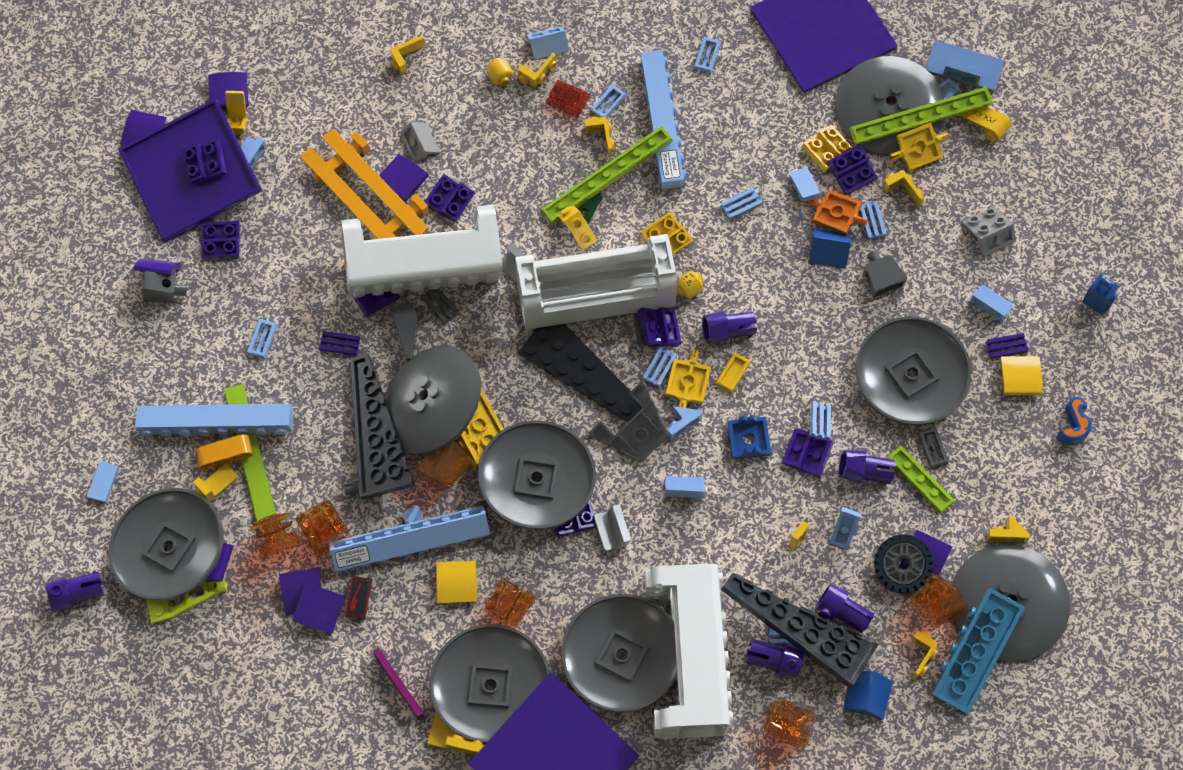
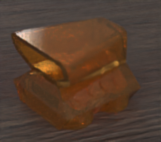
(444, 466)
(322, 526)
(938, 601)
(509, 603)
(790, 723)

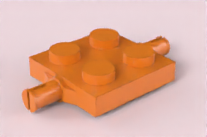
(837, 212)

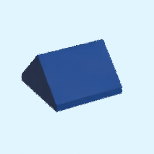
(830, 248)
(869, 695)

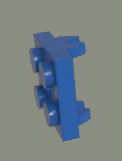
(750, 425)

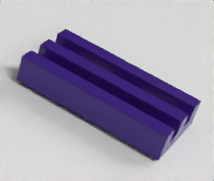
(1007, 345)
(322, 347)

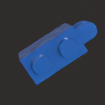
(1101, 294)

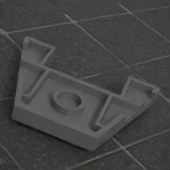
(641, 433)

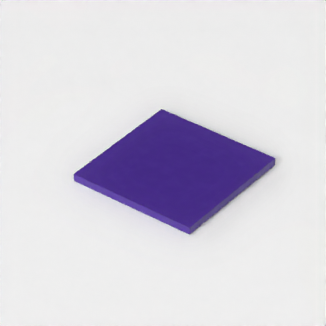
(822, 36)
(161, 176)
(554, 734)

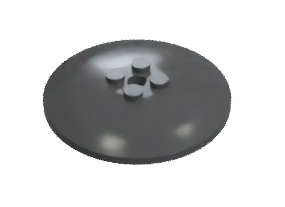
(871, 83)
(919, 346)
(451, 402)
(540, 450)
(146, 529)
(1033, 583)
(617, 625)
(471, 661)

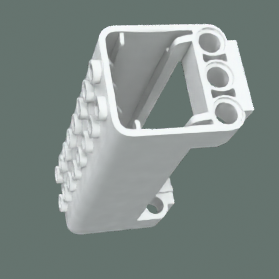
(422, 259)
(596, 284)
(700, 652)

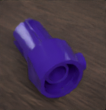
(720, 327)
(857, 466)
(65, 592)
(836, 604)
(784, 659)

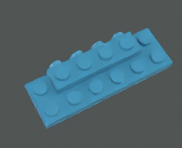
(977, 650)

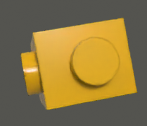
(403, 49)
(529, 77)
(236, 111)
(600, 124)
(901, 178)
(577, 226)
(215, 483)
(926, 642)

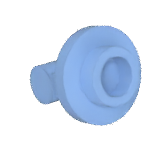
(413, 514)

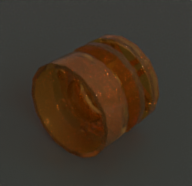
(275, 534)

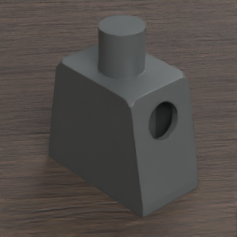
(883, 274)
(161, 288)

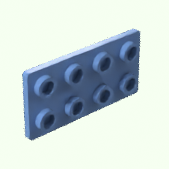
(964, 65)

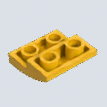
(825, 146)
(669, 225)
(1021, 376)
(456, 581)

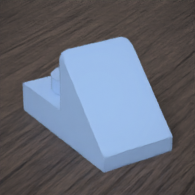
(686, 418)
(845, 528)

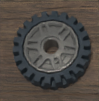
(907, 579)

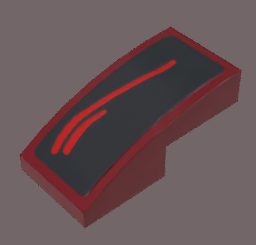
(359, 598)

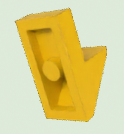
(1013, 533)

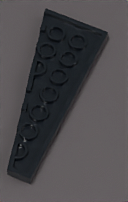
(573, 363)
(379, 452)
(826, 644)

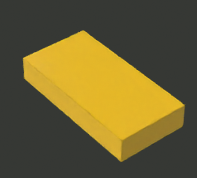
(733, 372)
(798, 536)

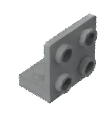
(991, 229)

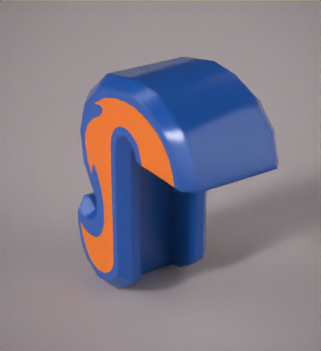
(1079, 421)

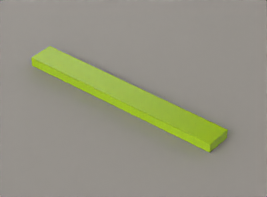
(920, 116)
(608, 173)
(253, 465)

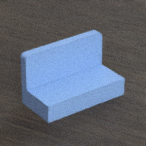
(548, 42)
(253, 149)
(991, 303)
(684, 487)

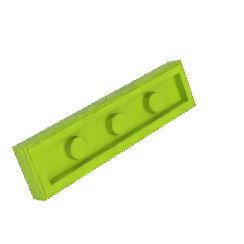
(921, 480)

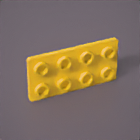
(445, 738)

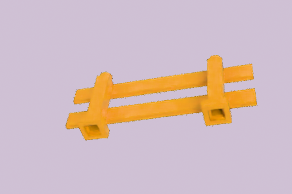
(349, 155)

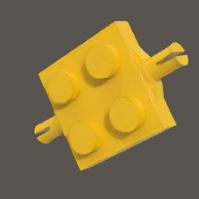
(919, 146)
(688, 380)

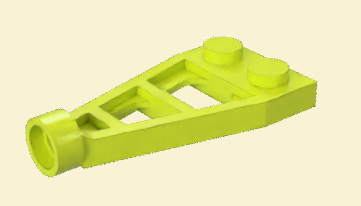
(161, 611)

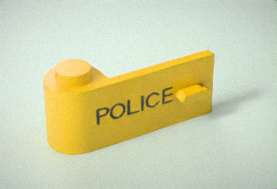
(993, 122)

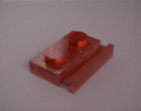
(568, 98)

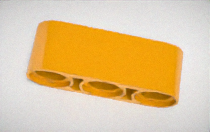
(224, 452)

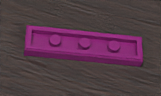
(399, 685)

